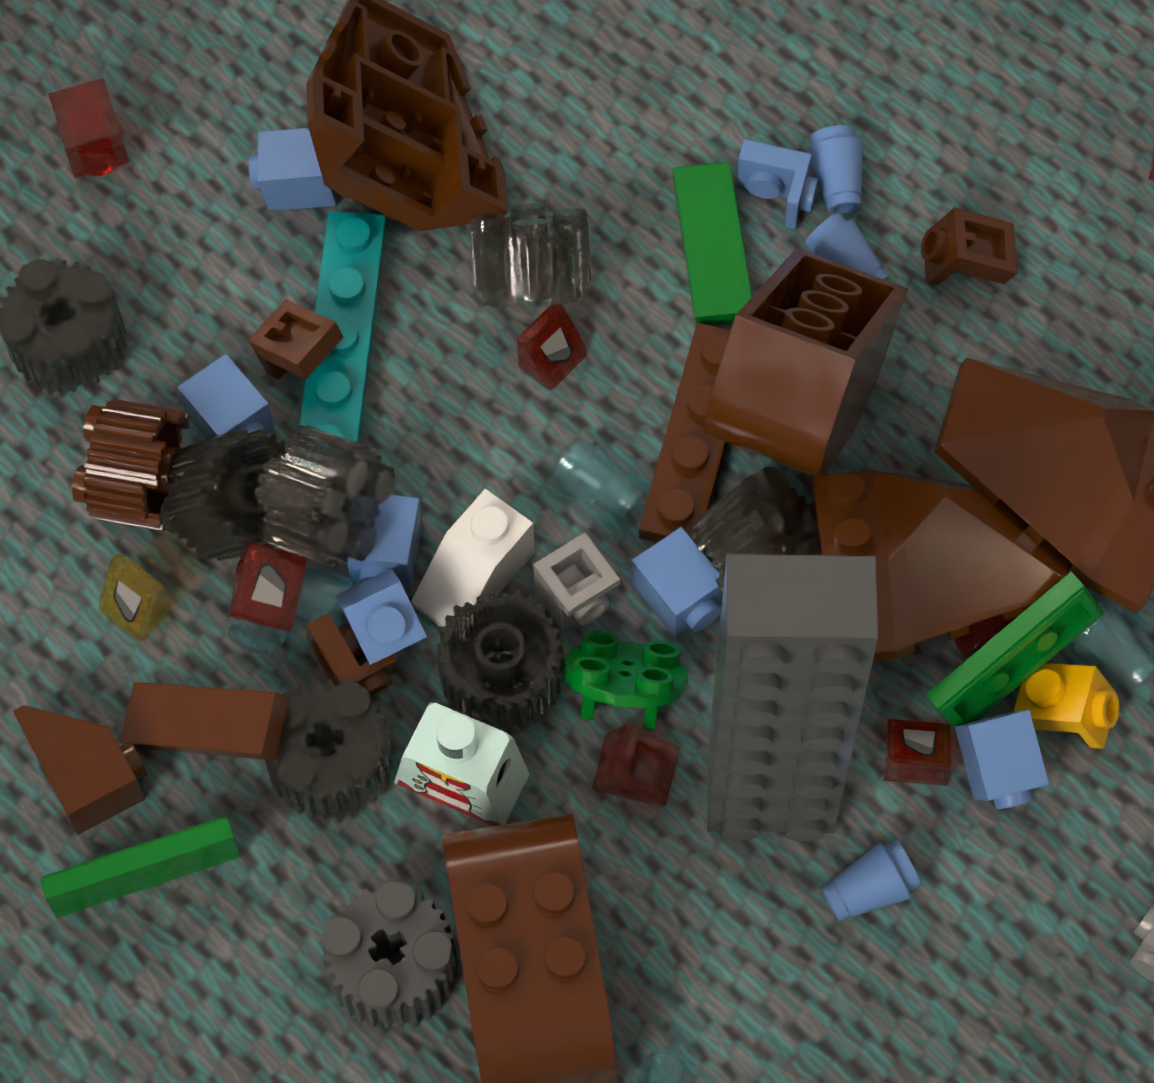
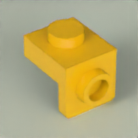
(1070, 701)

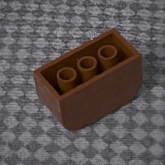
(803, 362)
(530, 953)

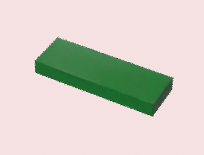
(711, 242)
(1016, 652)
(140, 867)

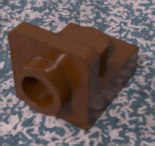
(970, 246)
(294, 340)
(338, 655)

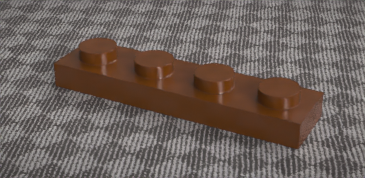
(688, 456)

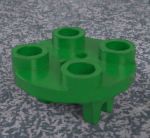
(625, 674)

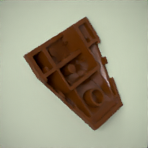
(397, 121)
(1066, 464)
(938, 553)

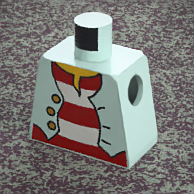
(459, 765)

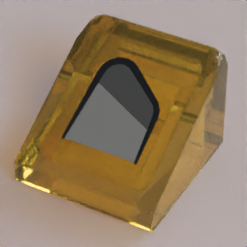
(133, 598)

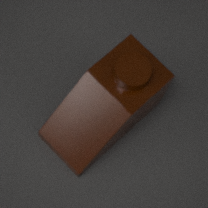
(83, 765)

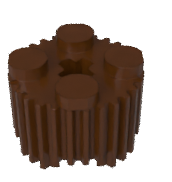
(128, 461)

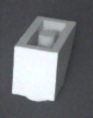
(475, 558)

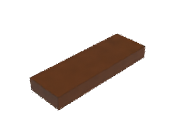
(205, 720)

